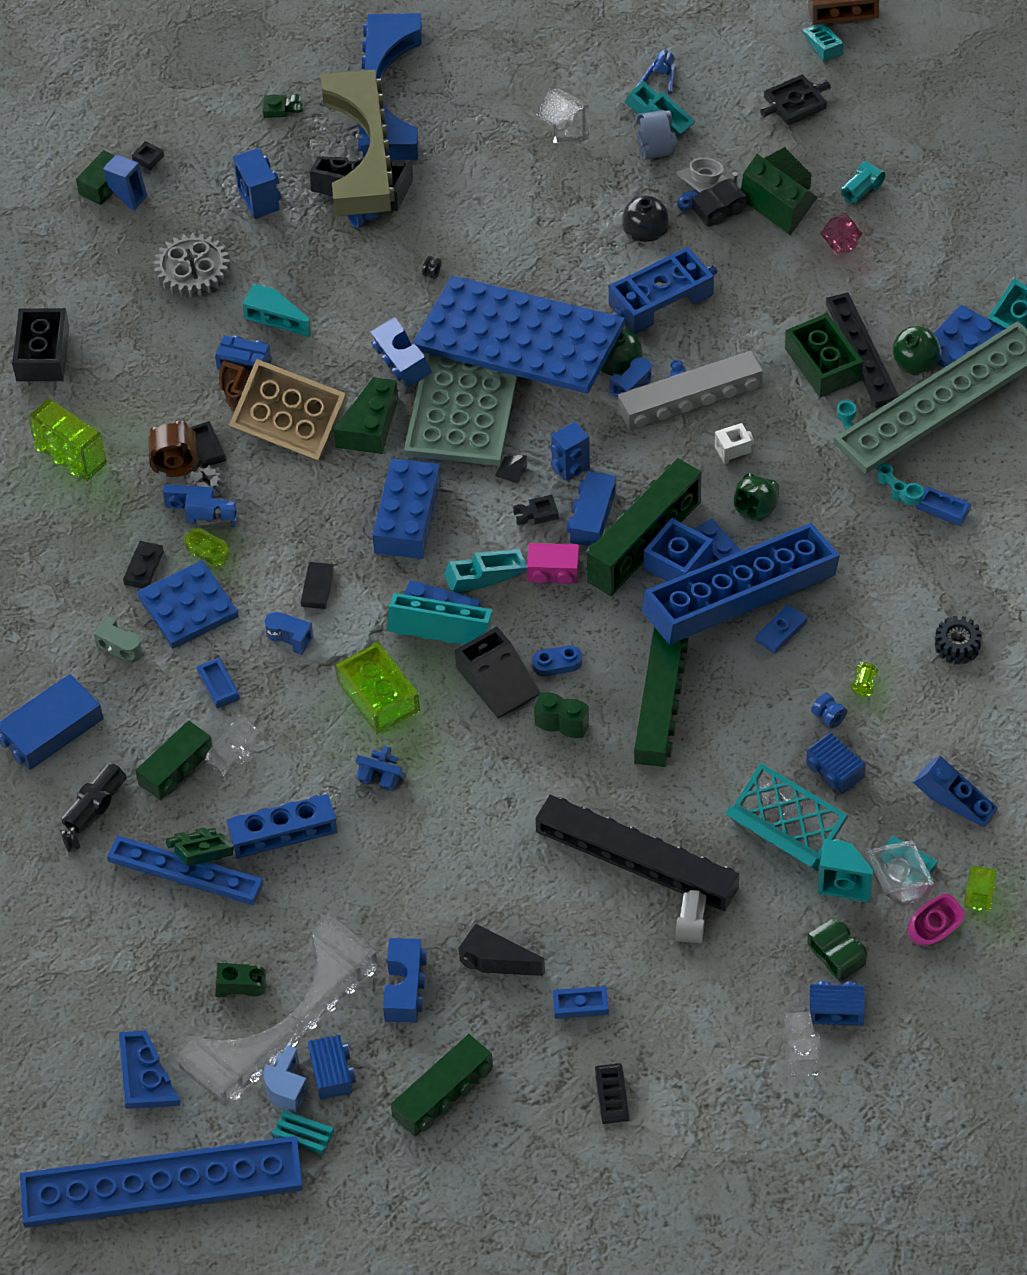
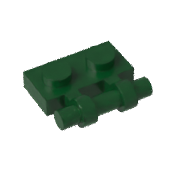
(200, 846)

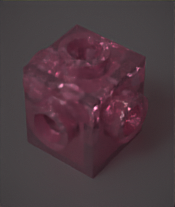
(841, 234)

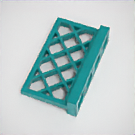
(770, 831)

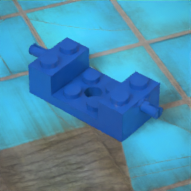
(639, 296)

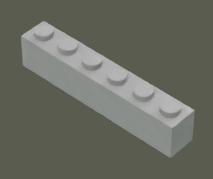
(690, 390)

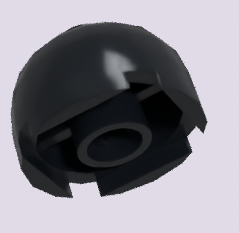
(645, 218)

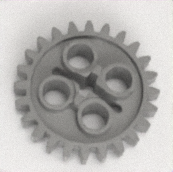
(175, 271)

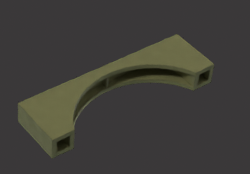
(368, 185)

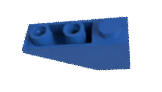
(952, 790)

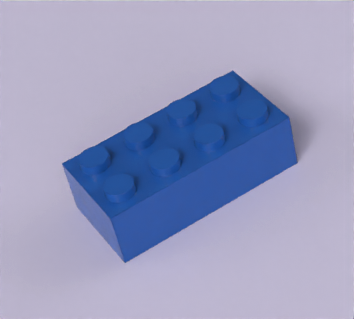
(406, 508)

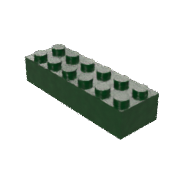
(623, 544)

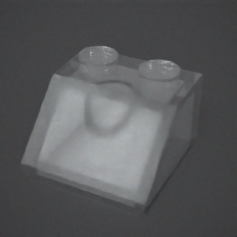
(901, 872)

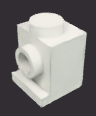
(733, 442)

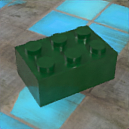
(823, 355)

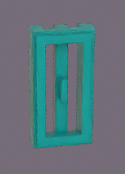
(305, 1123)

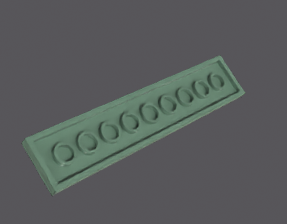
(936, 400)

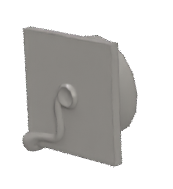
(704, 174)

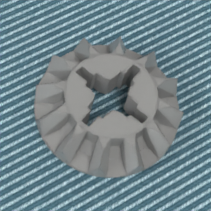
(216, 479)

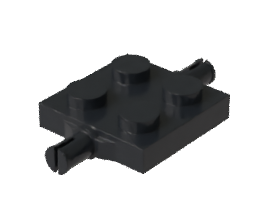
(795, 99)

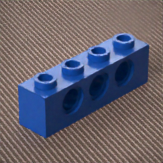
(274, 836)

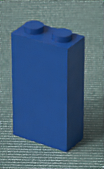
(49, 722)

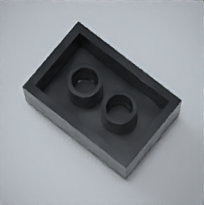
(40, 344)

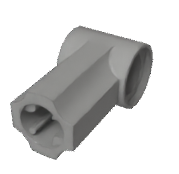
(691, 923)

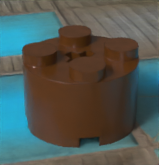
(173, 449)

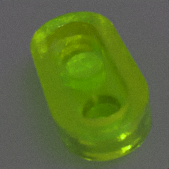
(208, 547)

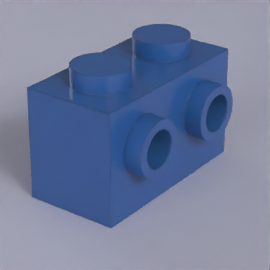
(570, 451)

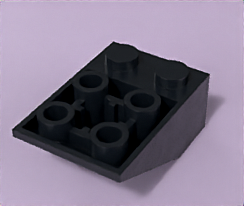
(496, 672)

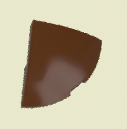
(232, 381)

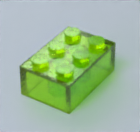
(67, 439)
(377, 687)

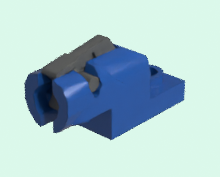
(201, 505)

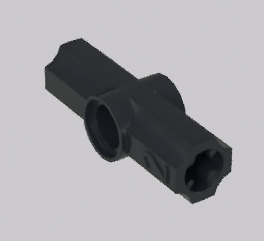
(94, 798)

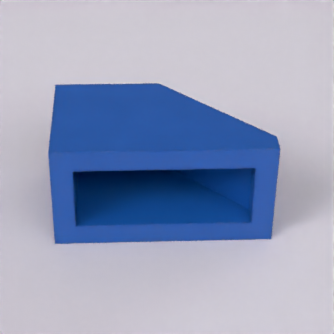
(125, 180)

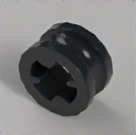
(431, 267)
(70, 839)

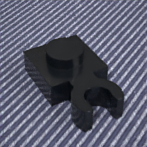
(539, 509)

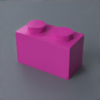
(553, 563)

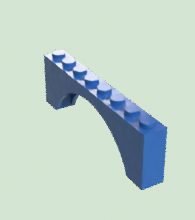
(387, 40)

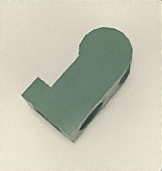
(118, 642)

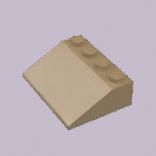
(288, 410)

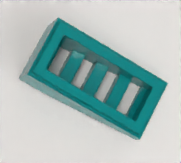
(822, 48)

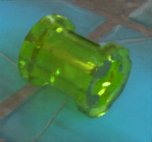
(864, 679)

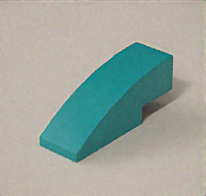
(645, 99)
(484, 570)

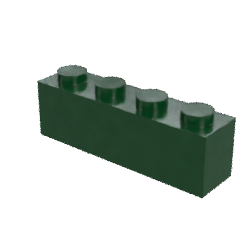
(442, 1085)

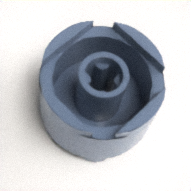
(655, 135)

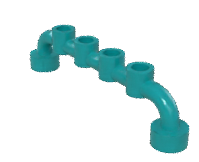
(909, 494)

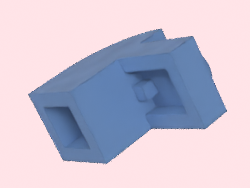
(281, 1085)

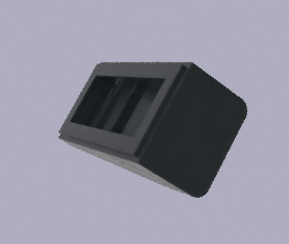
(609, 1076)

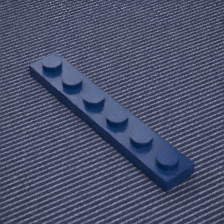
(169, 866)

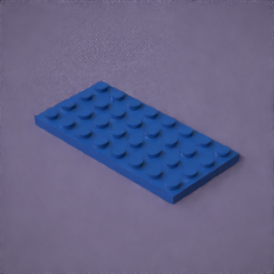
(519, 334)

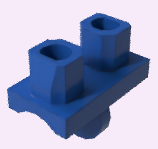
(390, 773)

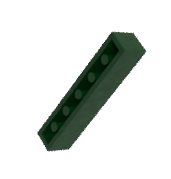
(659, 701)

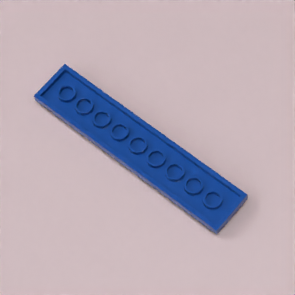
(160, 1181)

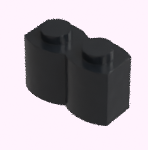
(719, 202)

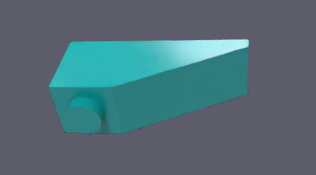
(274, 310)

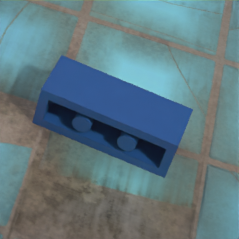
(591, 508)

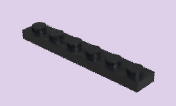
(851, 325)

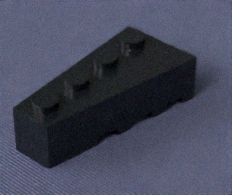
(330, 169)

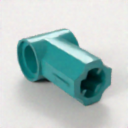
(865, 179)

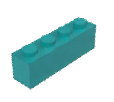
(437, 619)

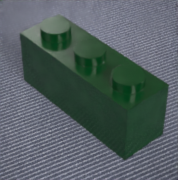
(174, 760)

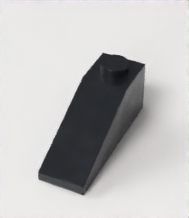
(496, 954)

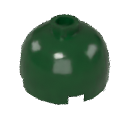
(916, 350)
(624, 351)

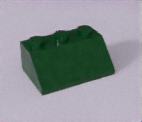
(775, 194)

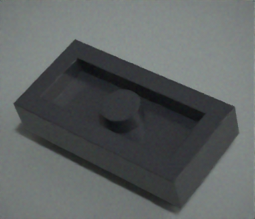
(143, 564)

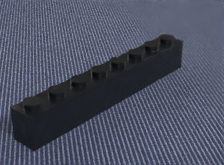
(636, 851)

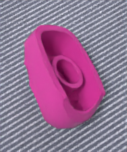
(935, 920)

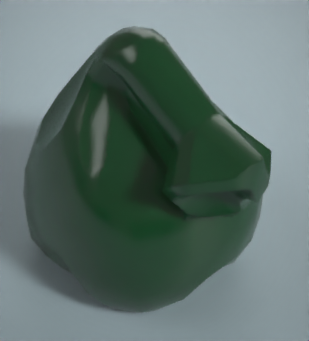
(756, 497)

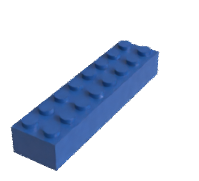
(740, 583)

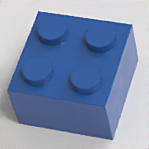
(257, 182)
(677, 551)

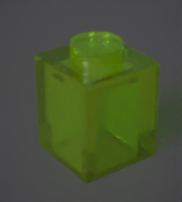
(980, 887)

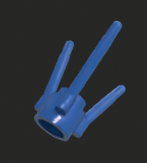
(662, 65)

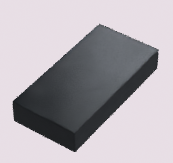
(208, 446)
(317, 585)

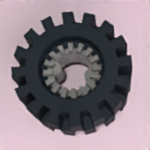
(960, 630)

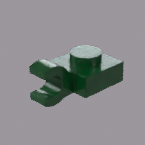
(279, 105)

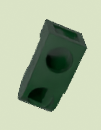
(240, 980)

